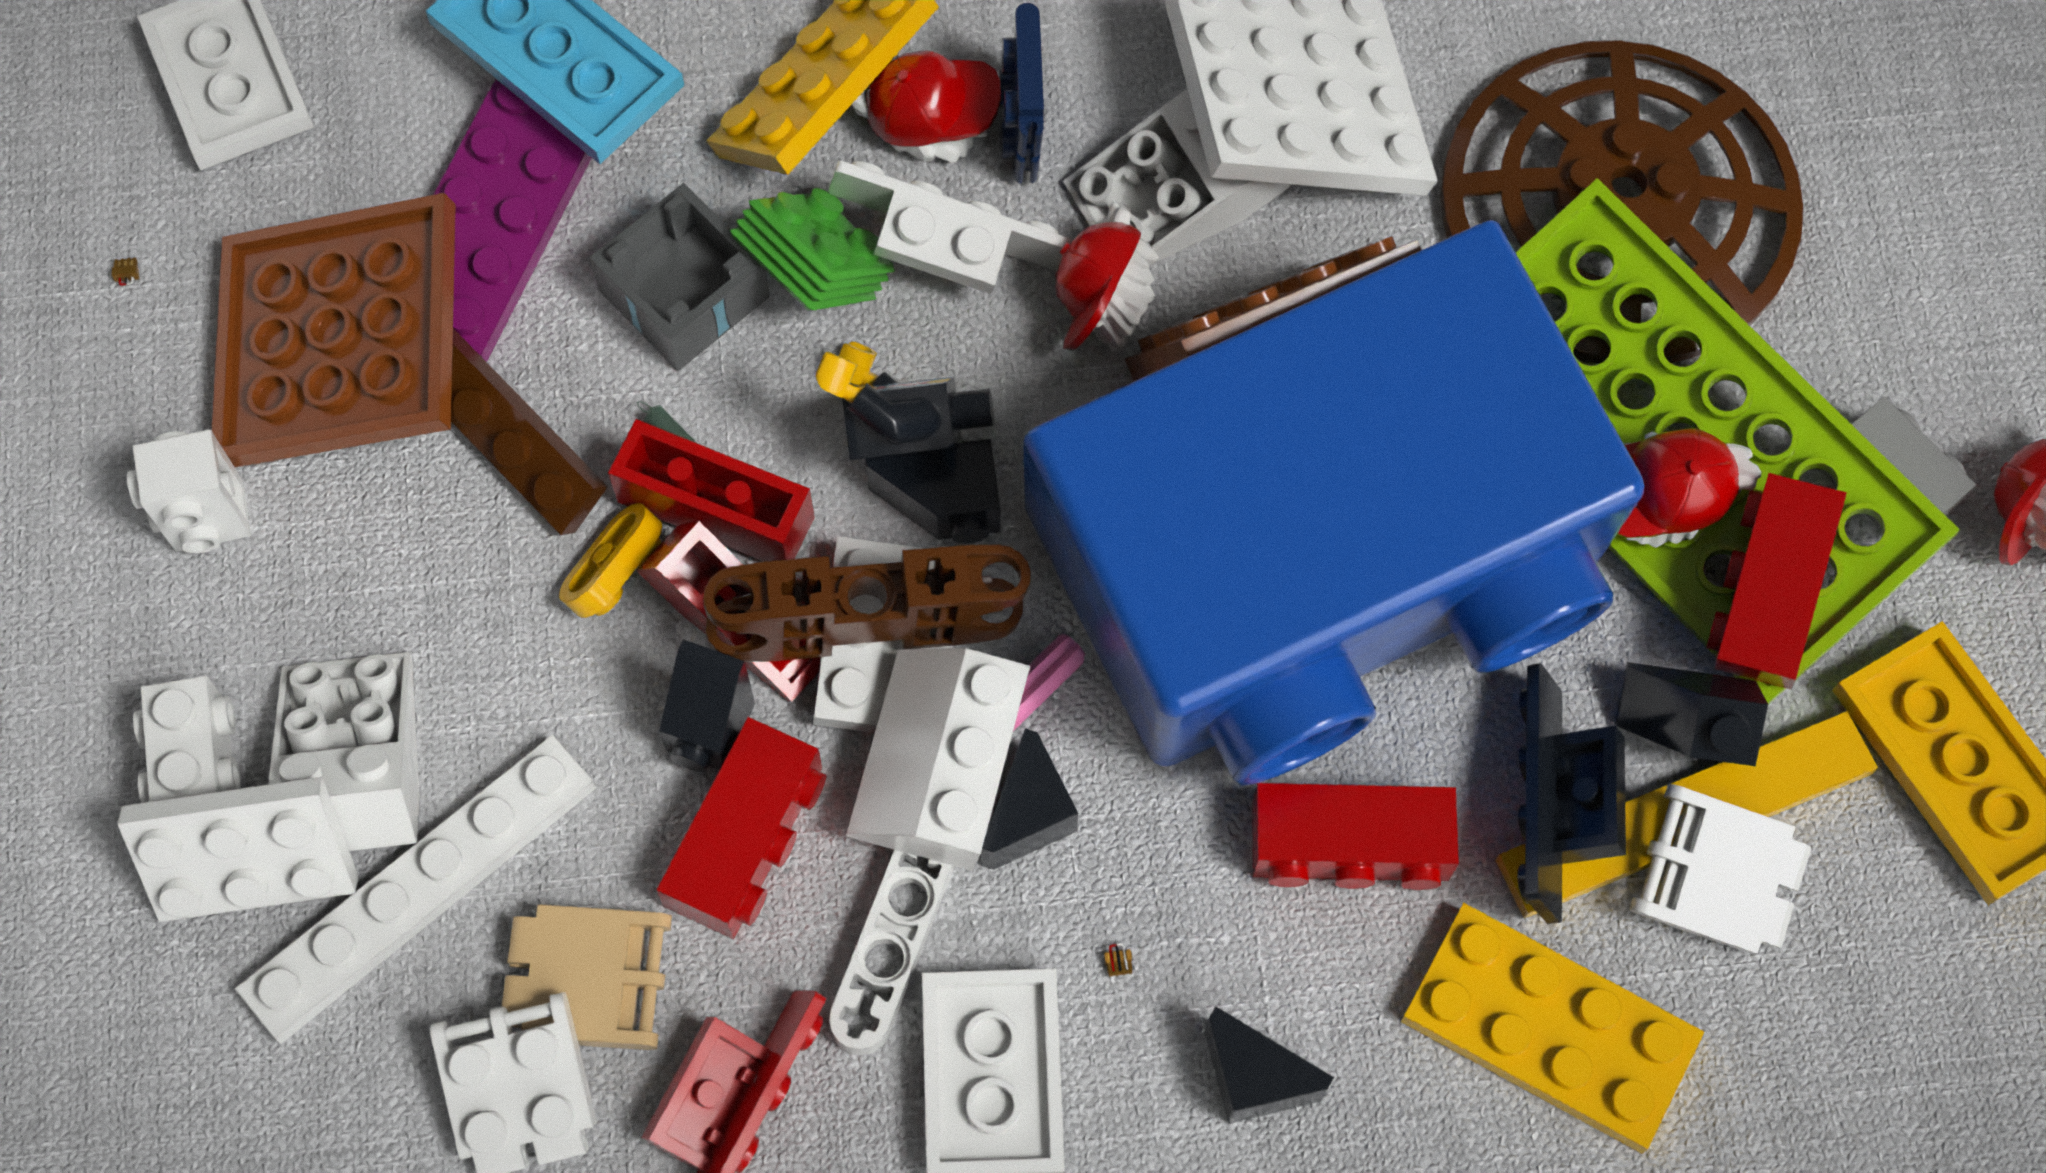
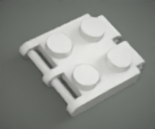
(1722, 872)
(515, 1087)

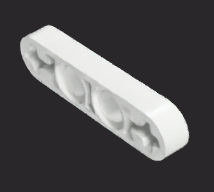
(887, 927)

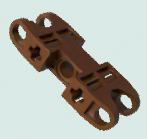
(819, 608)

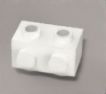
(189, 491)
(185, 740)

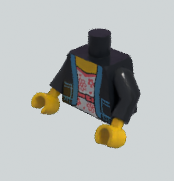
(898, 416)

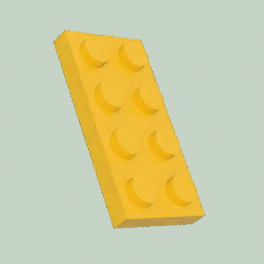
(816, 81)
(1956, 757)
(1553, 1028)

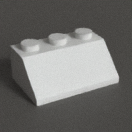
(938, 754)

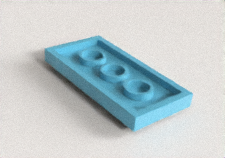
(565, 64)

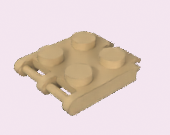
(597, 963)

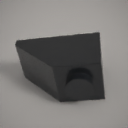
(942, 490)
(705, 706)
(1694, 712)

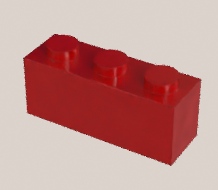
(731, 498)
(1776, 580)
(742, 829)
(1354, 834)

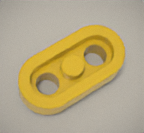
(621, 547)

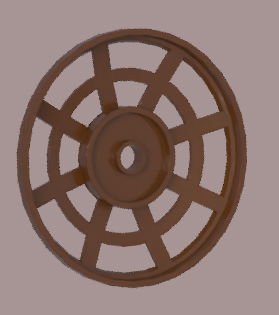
(1643, 153)

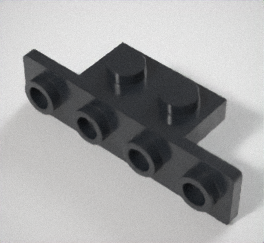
(1571, 795)

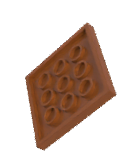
(1261, 305)
(335, 331)

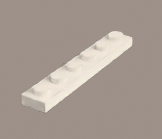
(415, 889)

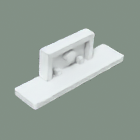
(942, 233)

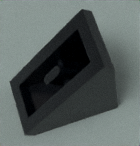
(1031, 807)
(1258, 1073)

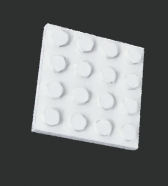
(1301, 94)

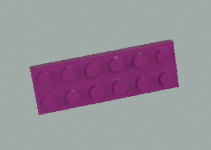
(509, 195)

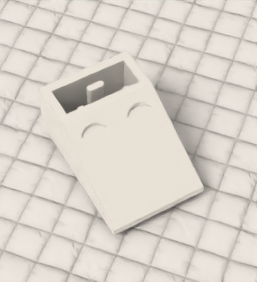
(1166, 183)
(359, 734)

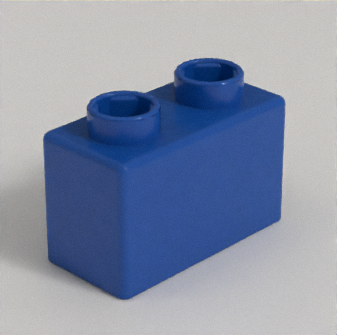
(1333, 503)

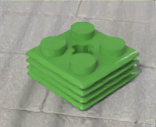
(813, 249)

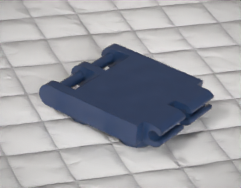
(1023, 93)

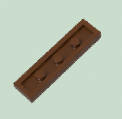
(520, 442)

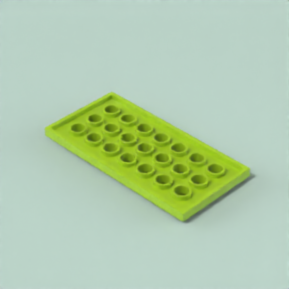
(1774, 395)

